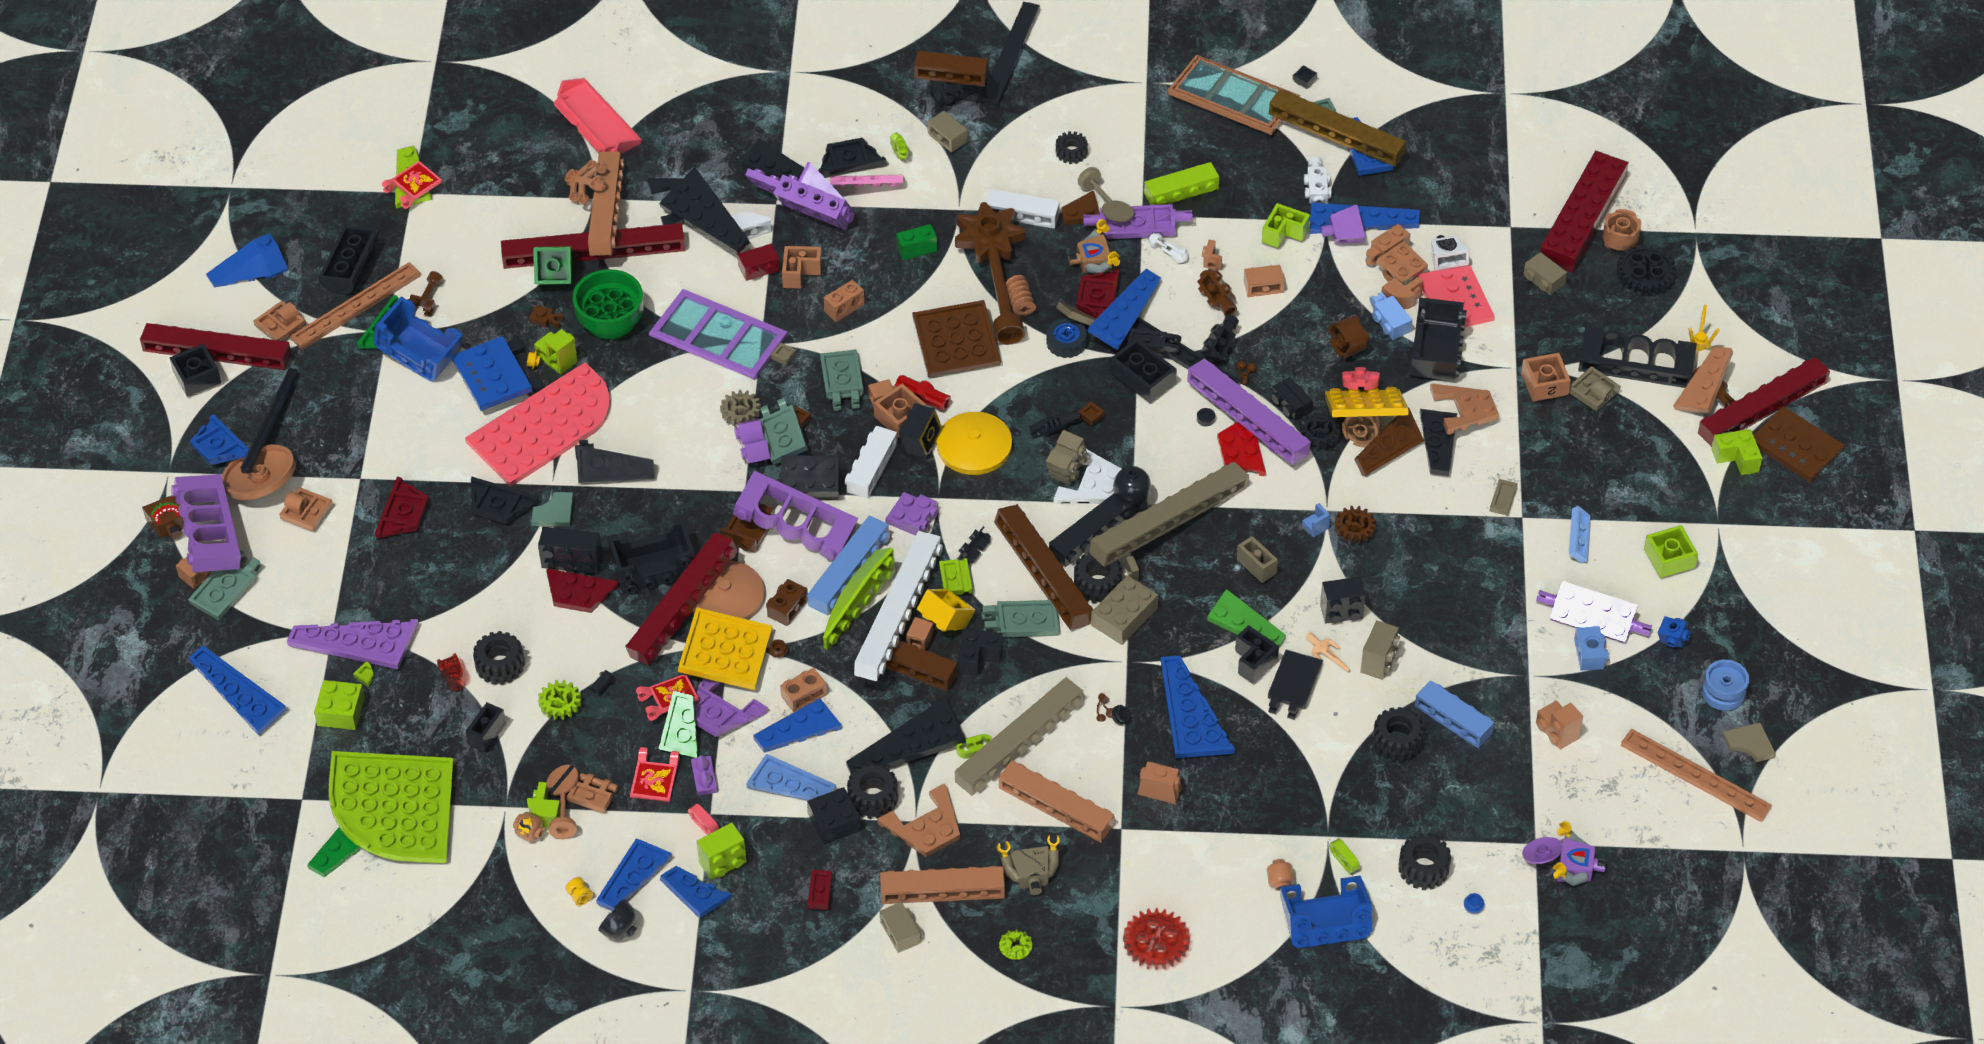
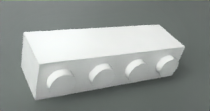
(1027, 208)
(871, 462)

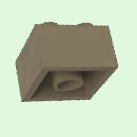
(1380, 650)

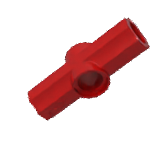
(925, 391)

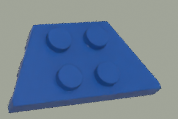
(218, 443)

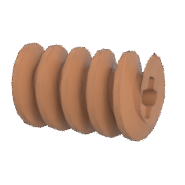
(1020, 295)

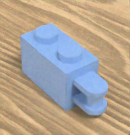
(1390, 316)

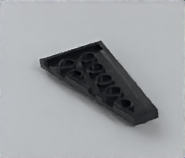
(700, 207)

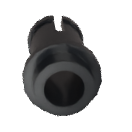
(601, 682)

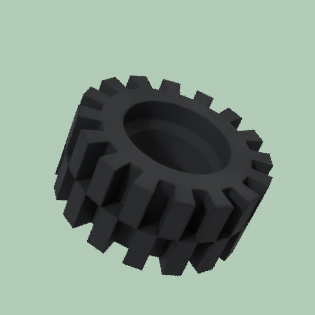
(1071, 155)

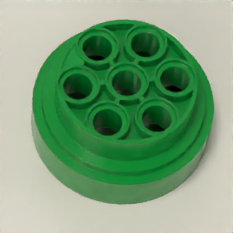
(608, 303)

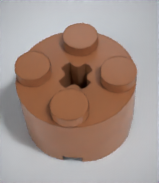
(1621, 230)

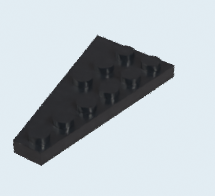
(919, 737)

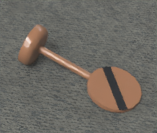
(559, 783)

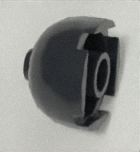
(1132, 485)
(619, 922)

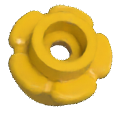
(533, 359)

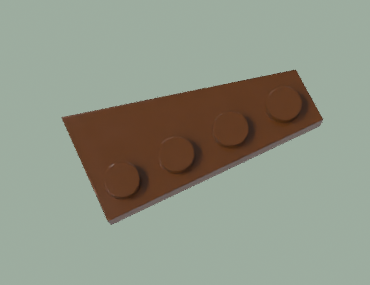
(1391, 442)

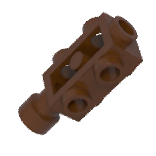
(1217, 291)

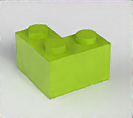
(1285, 222)
(557, 350)
(1738, 447)

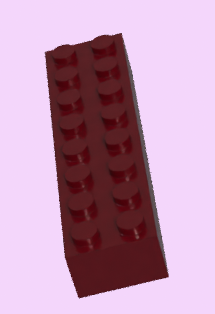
(1584, 210)

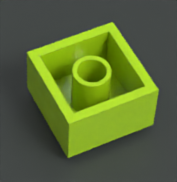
(1670, 551)
(339, 705)
(721, 851)

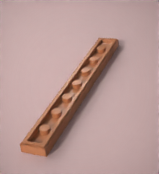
(355, 306)
(1696, 775)

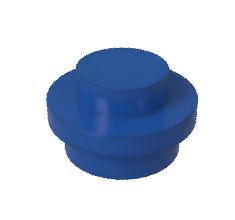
(1474, 903)

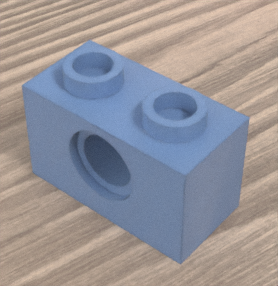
(1590, 648)

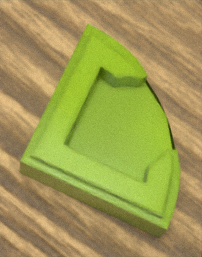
(364, 674)

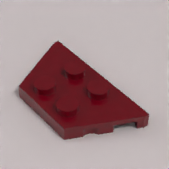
(1097, 292)
(402, 511)
(578, 591)

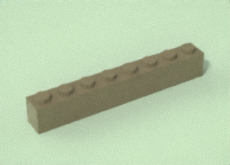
(1019, 736)

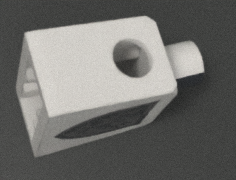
(1448, 252)

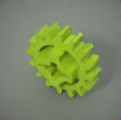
(561, 699)

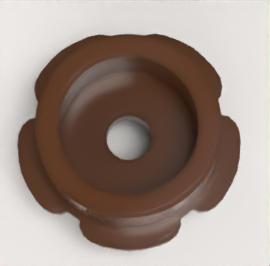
(778, 645)

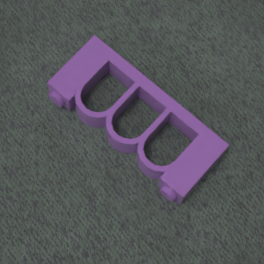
(760, 485)
(207, 556)

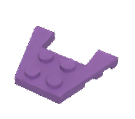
(718, 715)

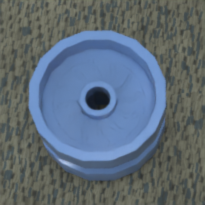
(1725, 685)

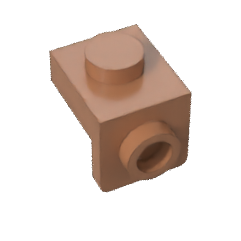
(1210, 259)

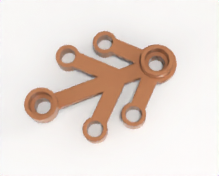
(574, 177)

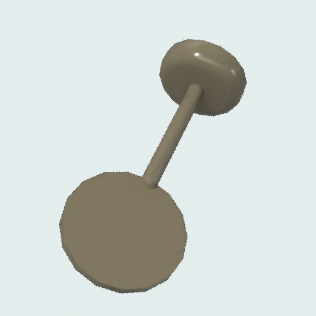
(1113, 210)

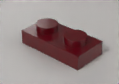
(819, 889)

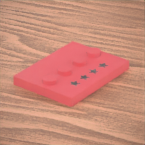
(1459, 285)

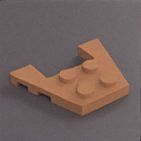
(1473, 406)
(929, 831)

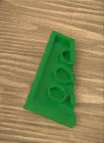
(333, 854)

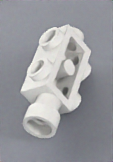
(1317, 182)

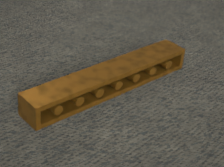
(1337, 127)

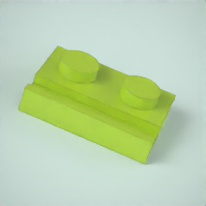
(955, 576)

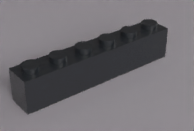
(1078, 537)

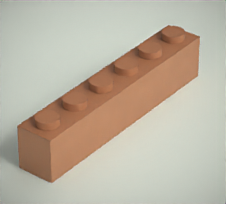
(1056, 801)
(942, 885)

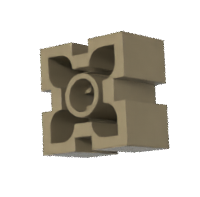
(1067, 458)

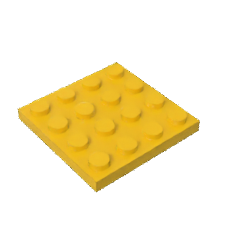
(1366, 402)
(725, 648)

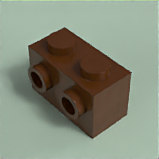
(786, 602)

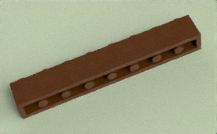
(1043, 566)

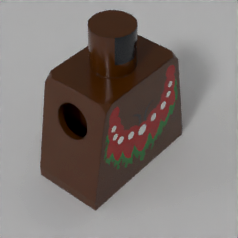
(164, 517)

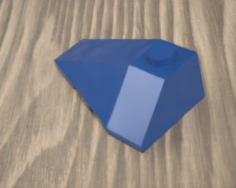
(254, 260)

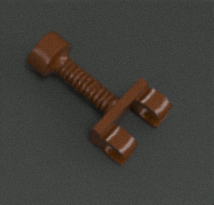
(433, 279)

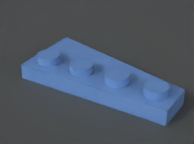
(785, 779)

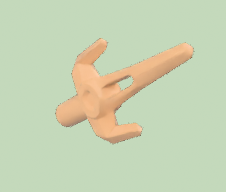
(1323, 647)

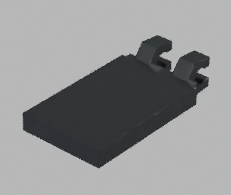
(1294, 682)

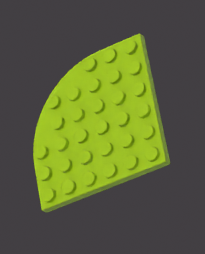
(393, 803)

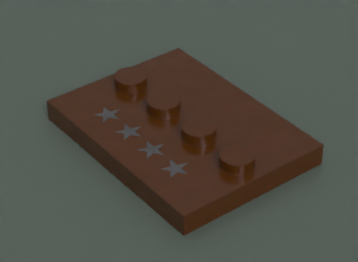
(1797, 444)

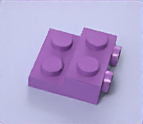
(912, 513)

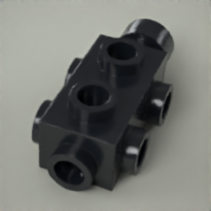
(1220, 340)

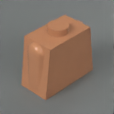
(1160, 782)

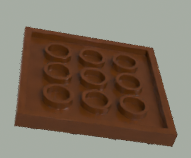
(956, 338)

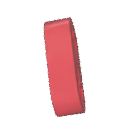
(702, 819)

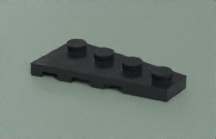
(605, 465)

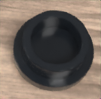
(1120, 714)

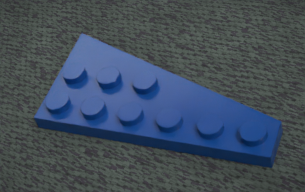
(1191, 719)

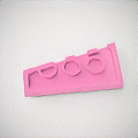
(859, 181)

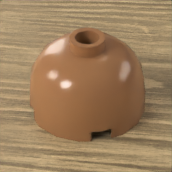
(1361, 429)

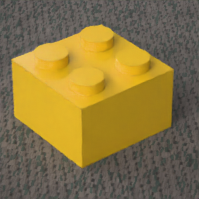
(945, 609)

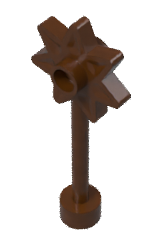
(991, 237)

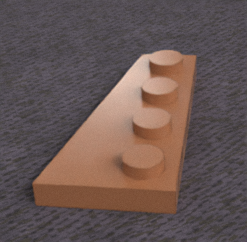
(1705, 384)

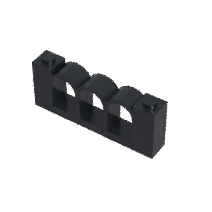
(1682, 354)

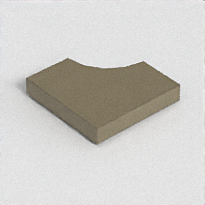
(1075, 314)
(1750, 740)

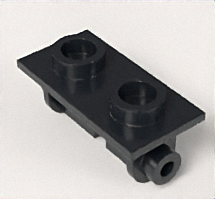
(978, 540)

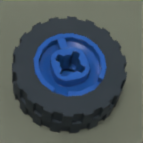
(1066, 338)

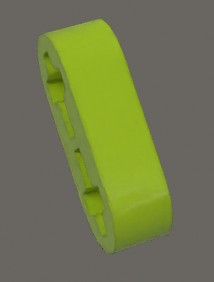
(973, 745)
(1344, 856)

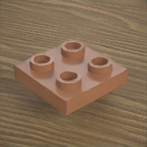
(1401, 263)
(280, 321)
(305, 508)

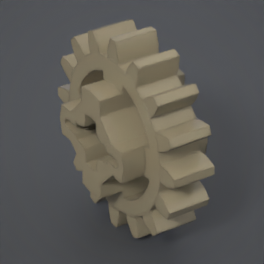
(740, 407)

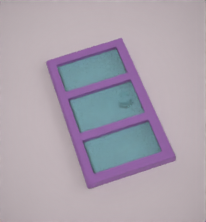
(718, 333)

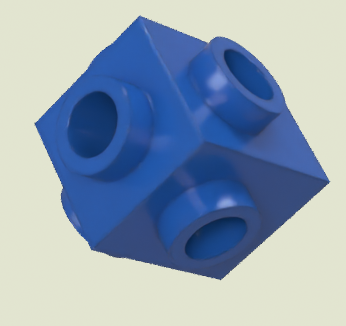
(1673, 632)

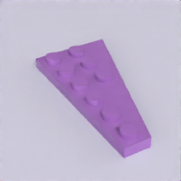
(360, 641)

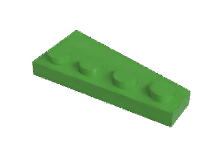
(1236, 616)

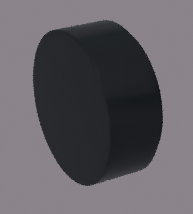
(1206, 417)

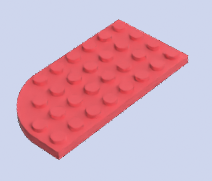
(543, 425)

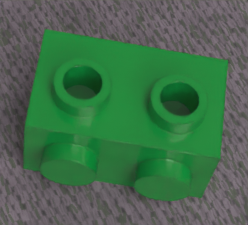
(916, 242)

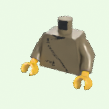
(1030, 866)

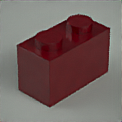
(758, 262)

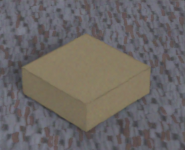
(783, 354)
(1132, 568)

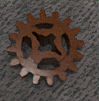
(1355, 524)

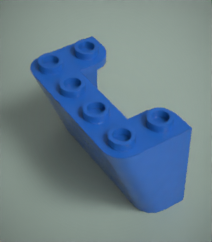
(1328, 918)

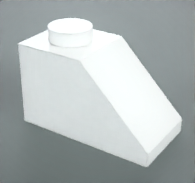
(753, 224)

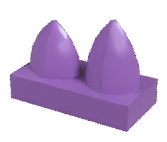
(704, 775)

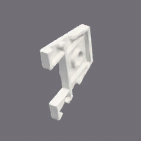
(1095, 485)

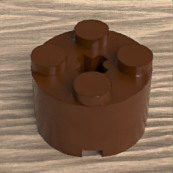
(1348, 336)

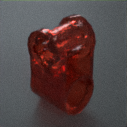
(452, 672)

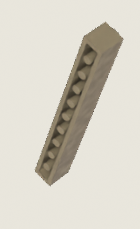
(1168, 514)

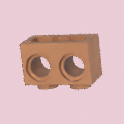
(844, 300)
(803, 689)

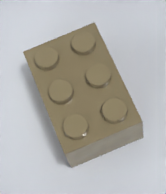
(1124, 610)

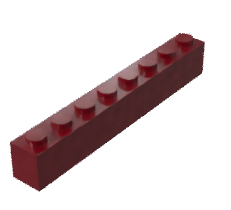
(221, 346)
(1765, 400)
(681, 599)

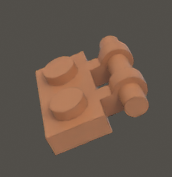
(592, 797)

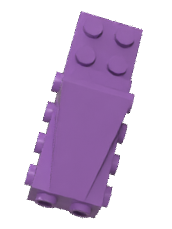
(808, 195)

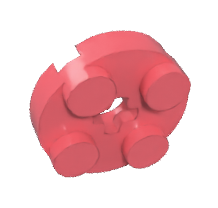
(1360, 378)

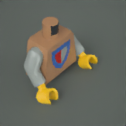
(1094, 252)

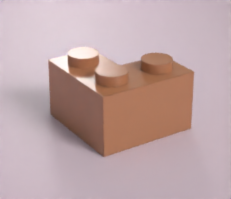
(799, 262)
(1560, 723)

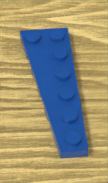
(1371, 217)
(1121, 315)
(243, 695)

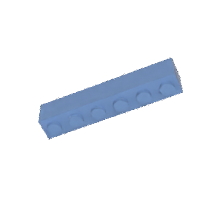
(858, 549)

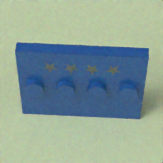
(491, 373)

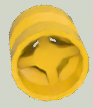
(579, 891)

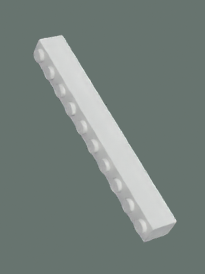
(898, 606)

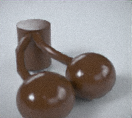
(1241, 365)
(1103, 699)

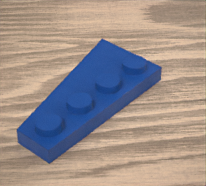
(632, 873)

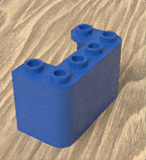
(415, 341)

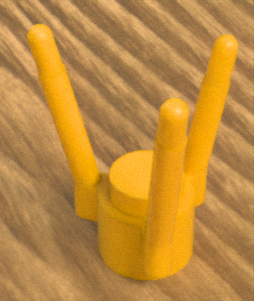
(1701, 338)

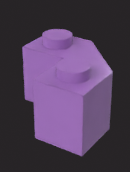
(752, 441)

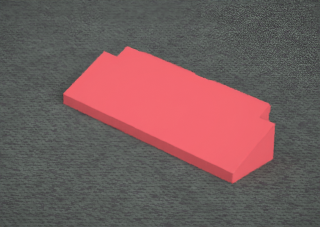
(594, 117)

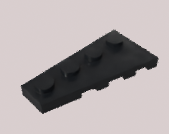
(771, 161)
(1437, 441)

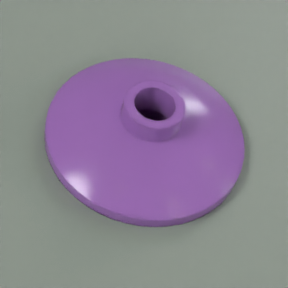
(1542, 850)

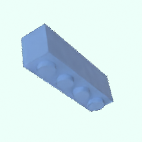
(1454, 714)

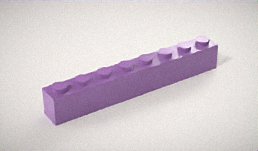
(1248, 411)

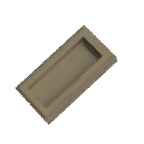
(1503, 497)

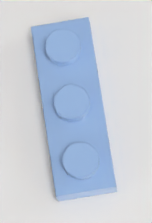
(1579, 534)

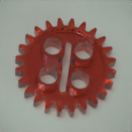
(1140, 930)

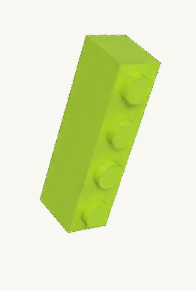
(1181, 184)

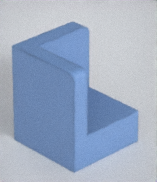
(1317, 522)

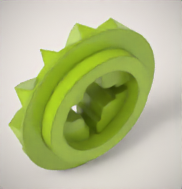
(899, 146)
(1015, 952)

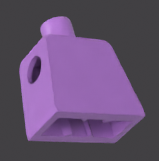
(1345, 226)

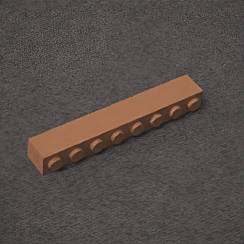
(606, 206)

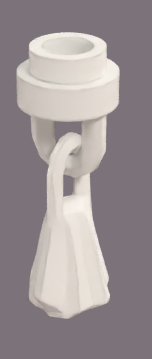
(1179, 254)

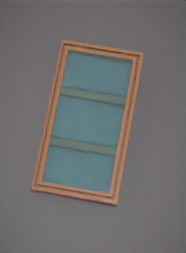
(1227, 93)

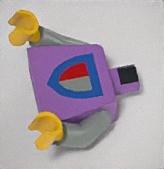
(1576, 858)

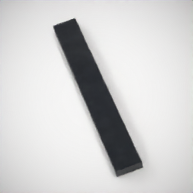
(1010, 53)
(1185, 356)

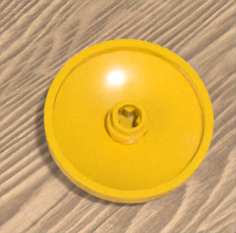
(974, 443)

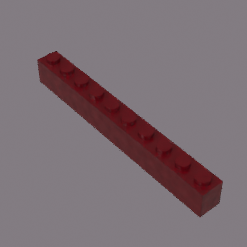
(629, 243)

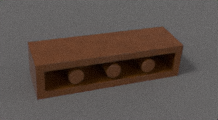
(951, 68)
(923, 665)

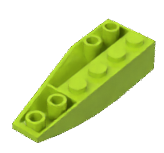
(859, 593)

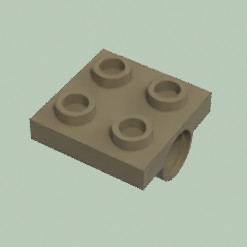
(1594, 388)

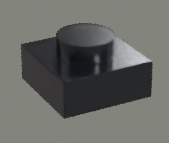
(1304, 76)

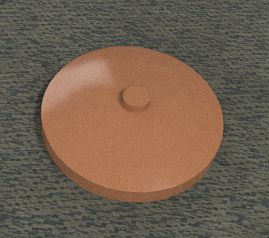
(270, 472)
(735, 592)

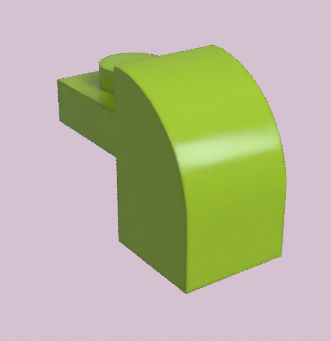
(541, 806)

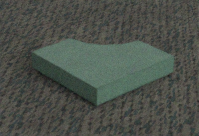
(554, 512)

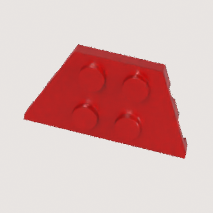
(1241, 447)

